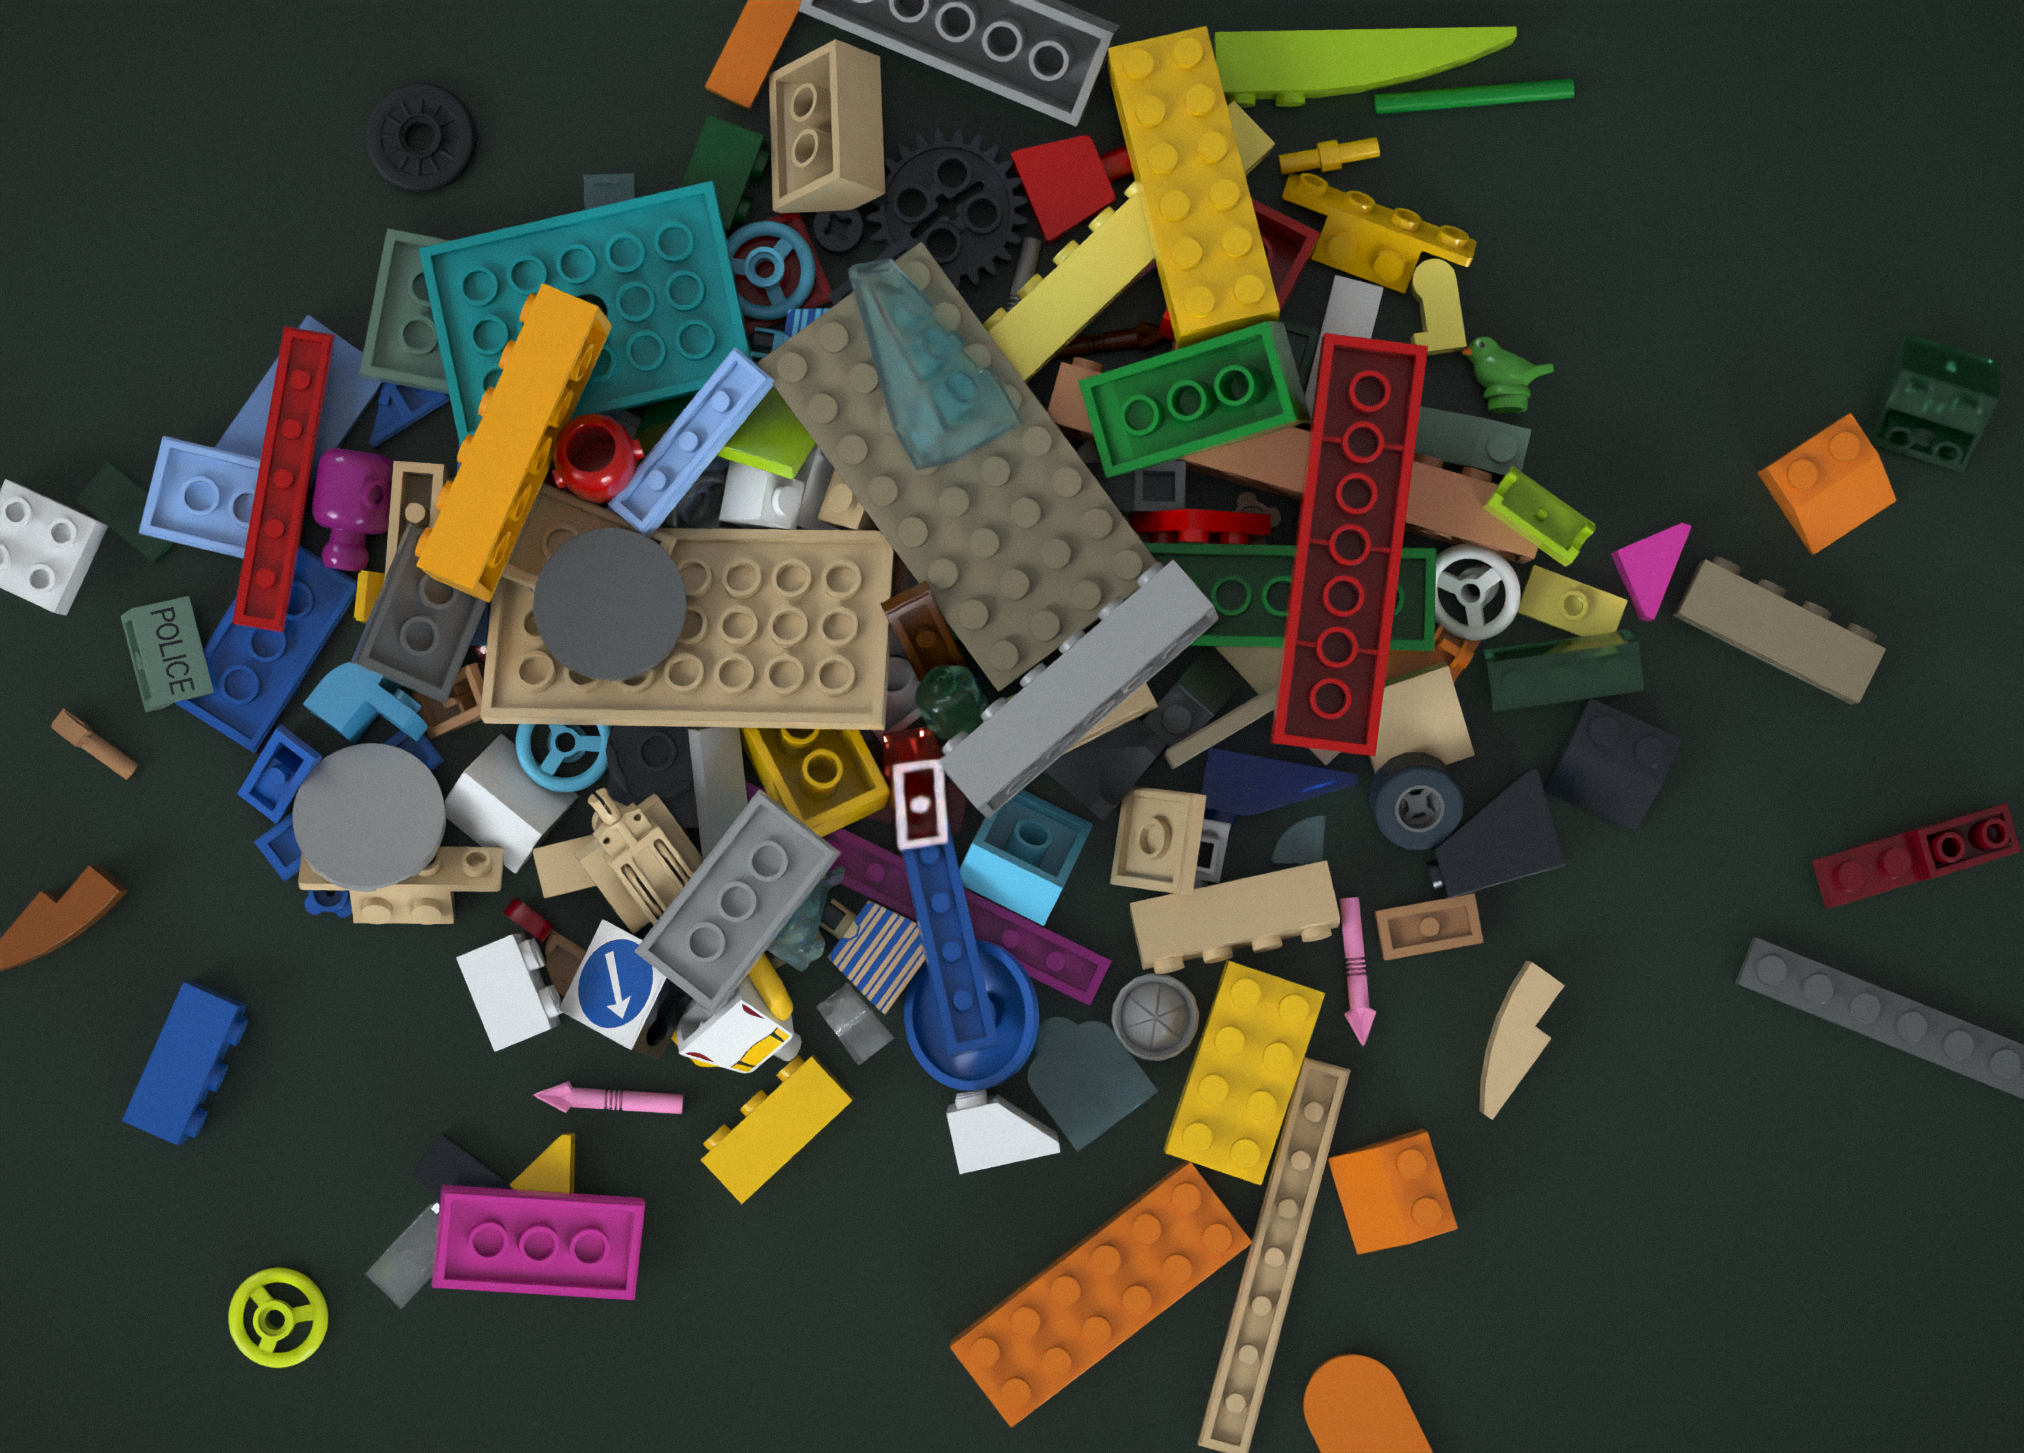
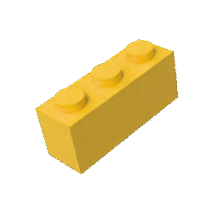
(775, 1126)

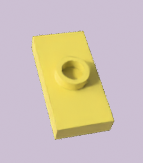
(1569, 604)

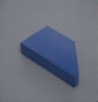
(401, 409)

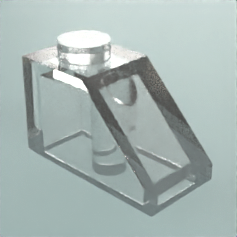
(409, 1260)

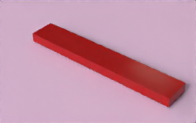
(283, 479)

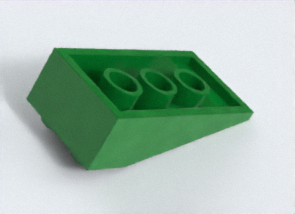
(1195, 399)

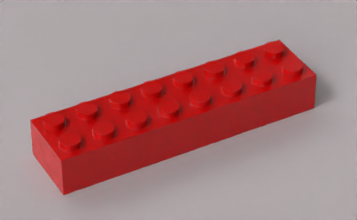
(1349, 544)

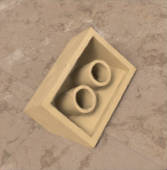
(827, 130)

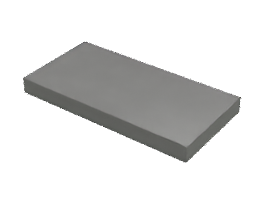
(737, 902)

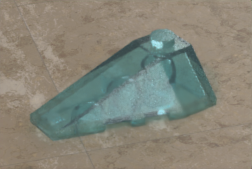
(929, 384)

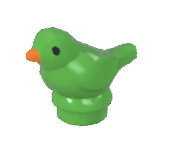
(1503, 375)

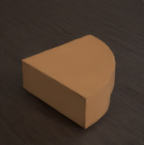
(562, 960)

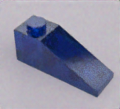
(1257, 784)

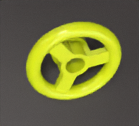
(254, 1288)

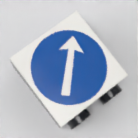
(624, 994)

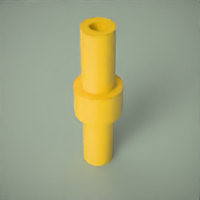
(1329, 156)

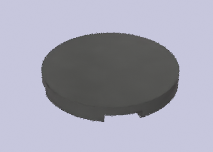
(610, 604)

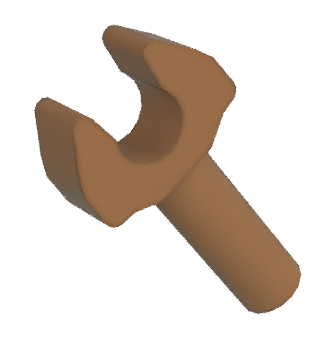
(83, 736)

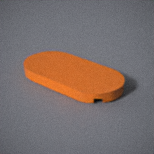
(1360, 1408)

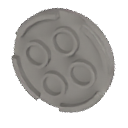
(369, 817)

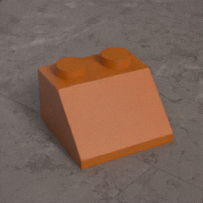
(1829, 483)
(1392, 1192)

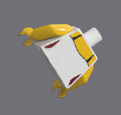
(746, 1029)

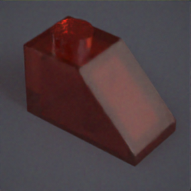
(915, 787)

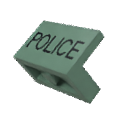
(166, 653)

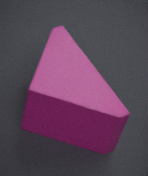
(1649, 567)

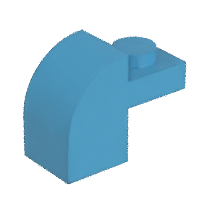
(354, 697)

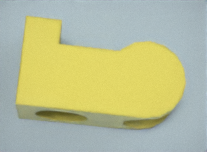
(1440, 309)

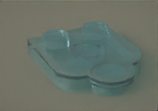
(1085, 1078)

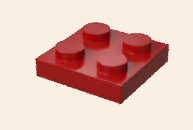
(1200, 526)

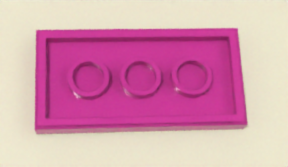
(538, 1242)

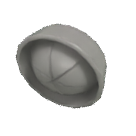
(1155, 1016)

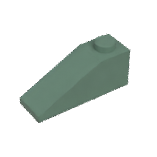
(1471, 441)

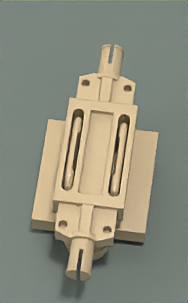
(637, 858)

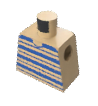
(874, 949)

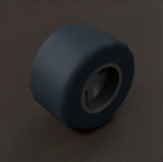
(1427, 815)

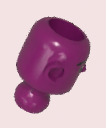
(353, 501)

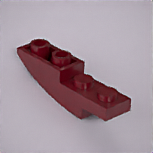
(1916, 855)

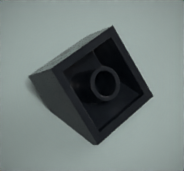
(1611, 764)

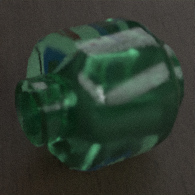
(951, 701)

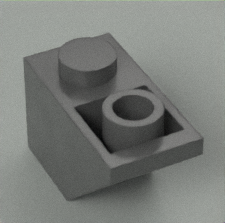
(1146, 489)

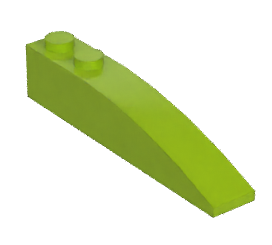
(1342, 62)

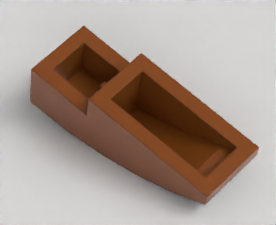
(56, 920)

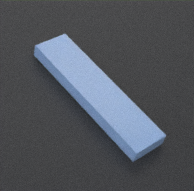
(692, 442)

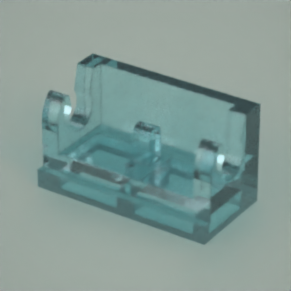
(797, 939)

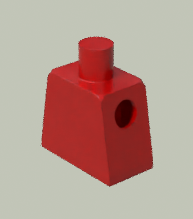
(1069, 183)

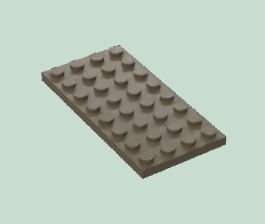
(1007, 536)

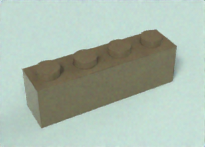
(1779, 631)

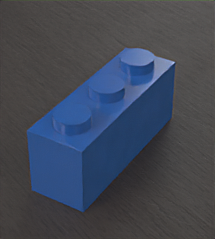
(186, 1063)

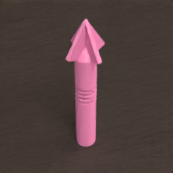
(1360, 1015)
(565, 1096)

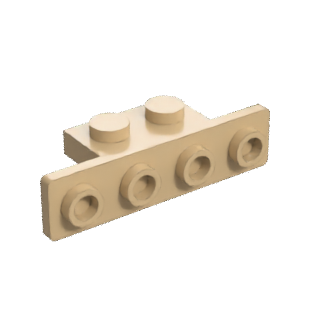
(429, 894)

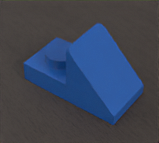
(278, 774)

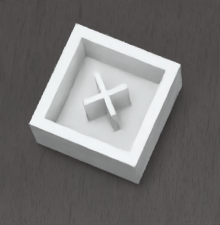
(44, 547)
(510, 990)

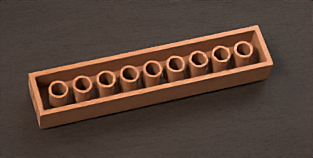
(1439, 502)

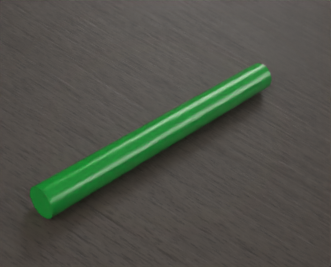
(1473, 96)

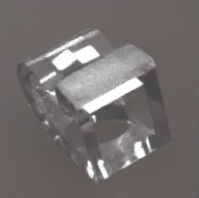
(855, 1023)

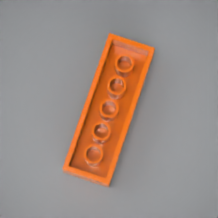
(1099, 1293)

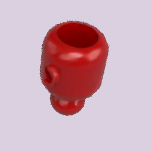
(595, 457)

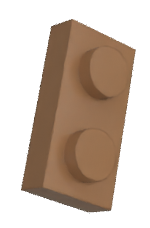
(1428, 926)

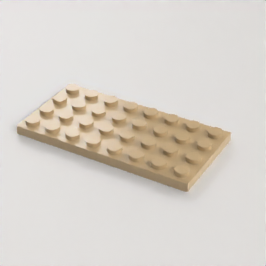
(771, 638)

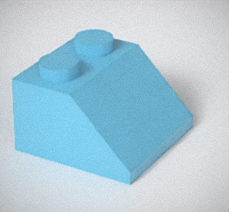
(1025, 855)

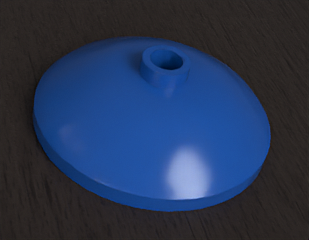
(1014, 1016)

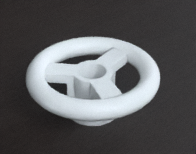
(1487, 581)

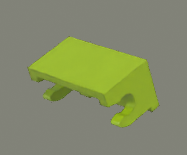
(1539, 516)

